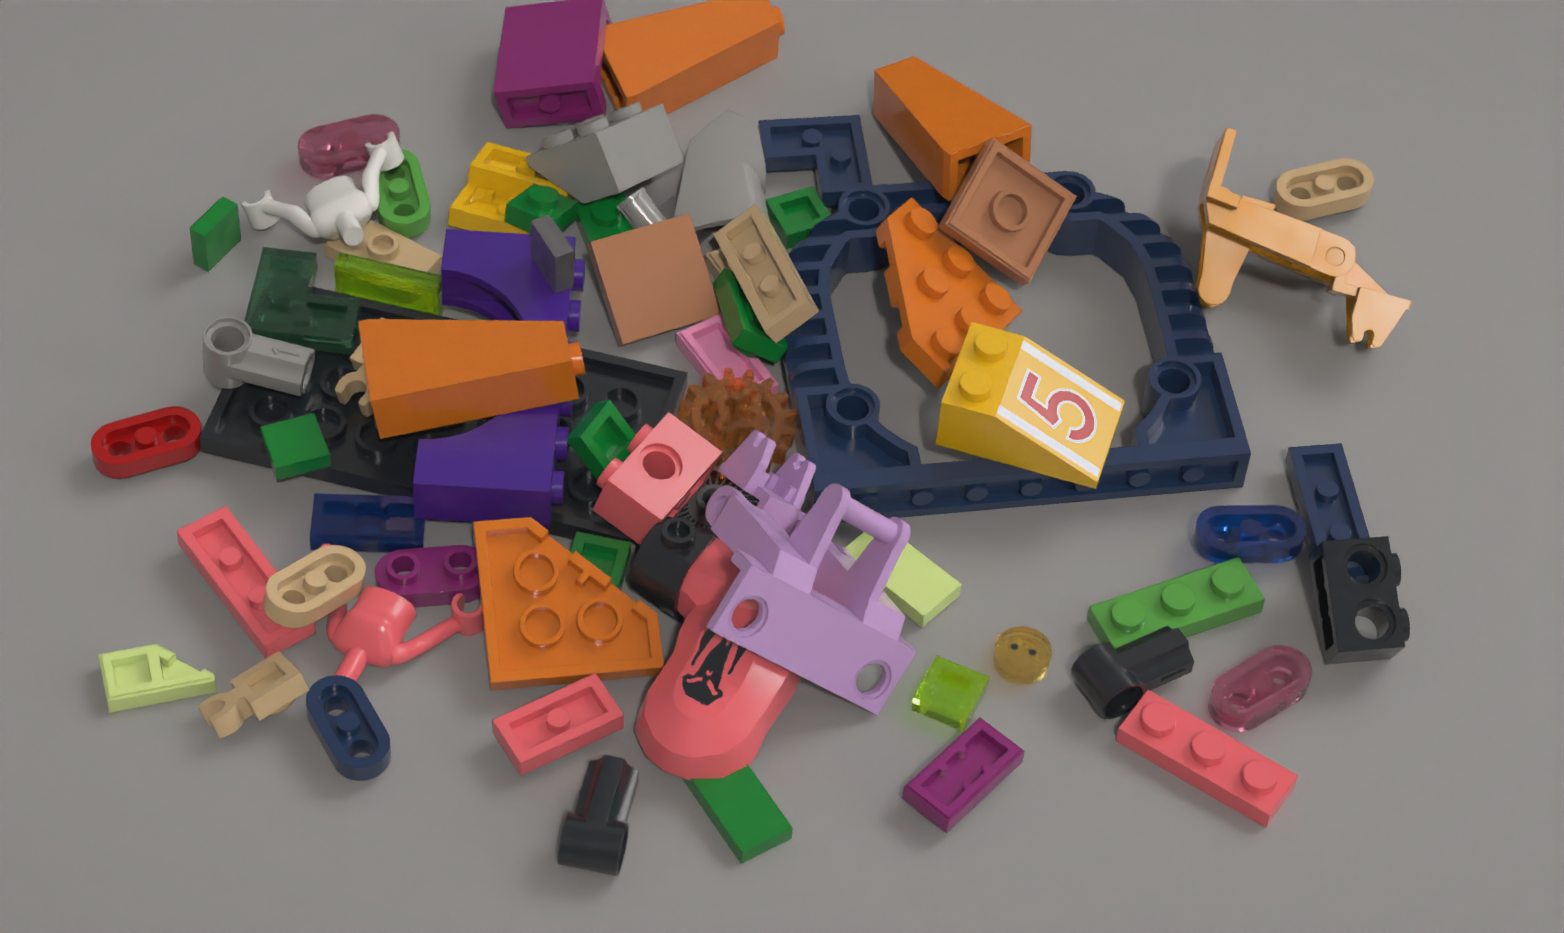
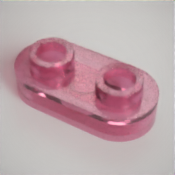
(341, 146)
(1254, 690)

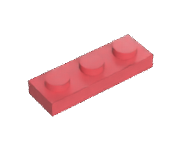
(238, 577)
(1206, 758)

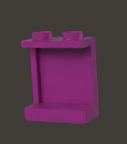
(551, 62)

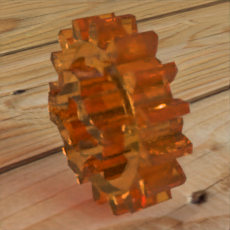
(734, 410)

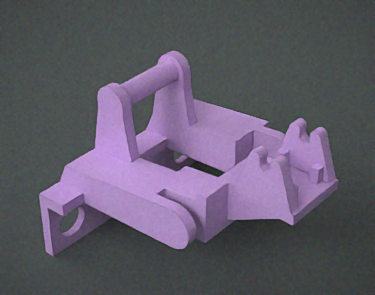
(786, 552)

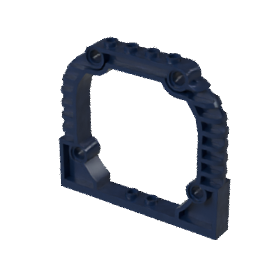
(1189, 410)

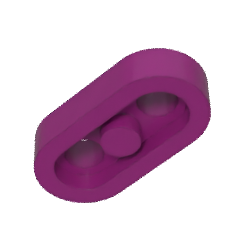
(432, 574)

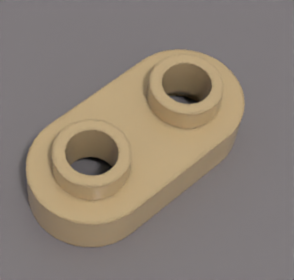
(1323, 189)
(307, 589)

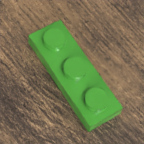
(1185, 602)

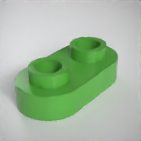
(404, 198)

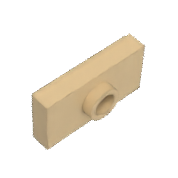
(389, 247)

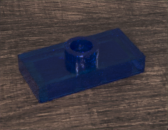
(366, 522)

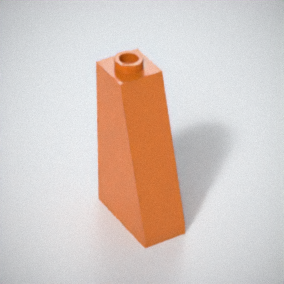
(687, 51)
(942, 121)
(464, 370)

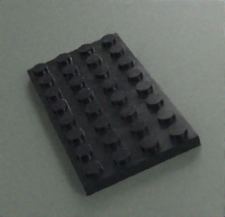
(387, 465)

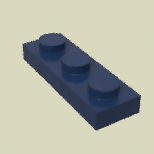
(1327, 497)

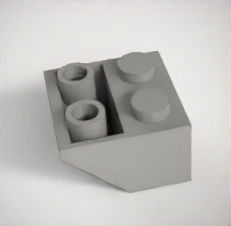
(609, 154)

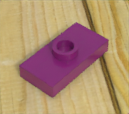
(963, 774)

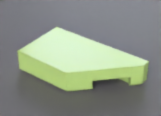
(150, 677)

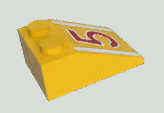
(1027, 408)

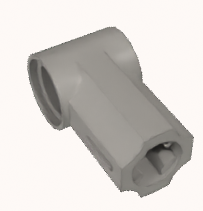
(239, 357)

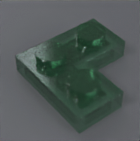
(288, 312)

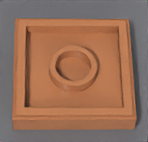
(1007, 212)
(653, 279)

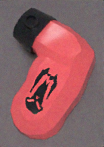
(712, 694)

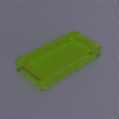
(388, 283)

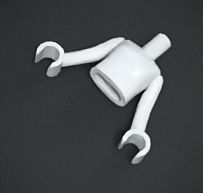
(335, 205)

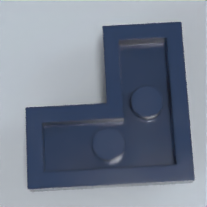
(826, 144)

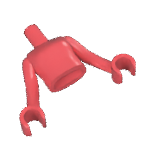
(376, 627)

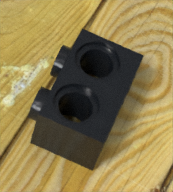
(1342, 599)

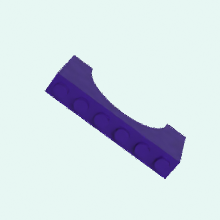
(511, 460)

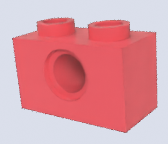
(656, 478)

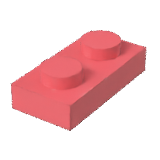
(558, 724)

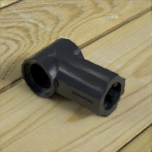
(1122, 675)
(598, 830)

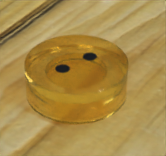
(1022, 655)

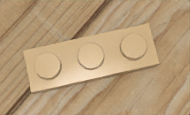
(766, 273)

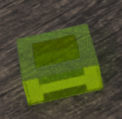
(950, 693)

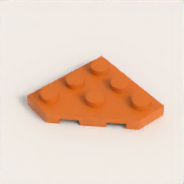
(936, 291)
(556, 613)

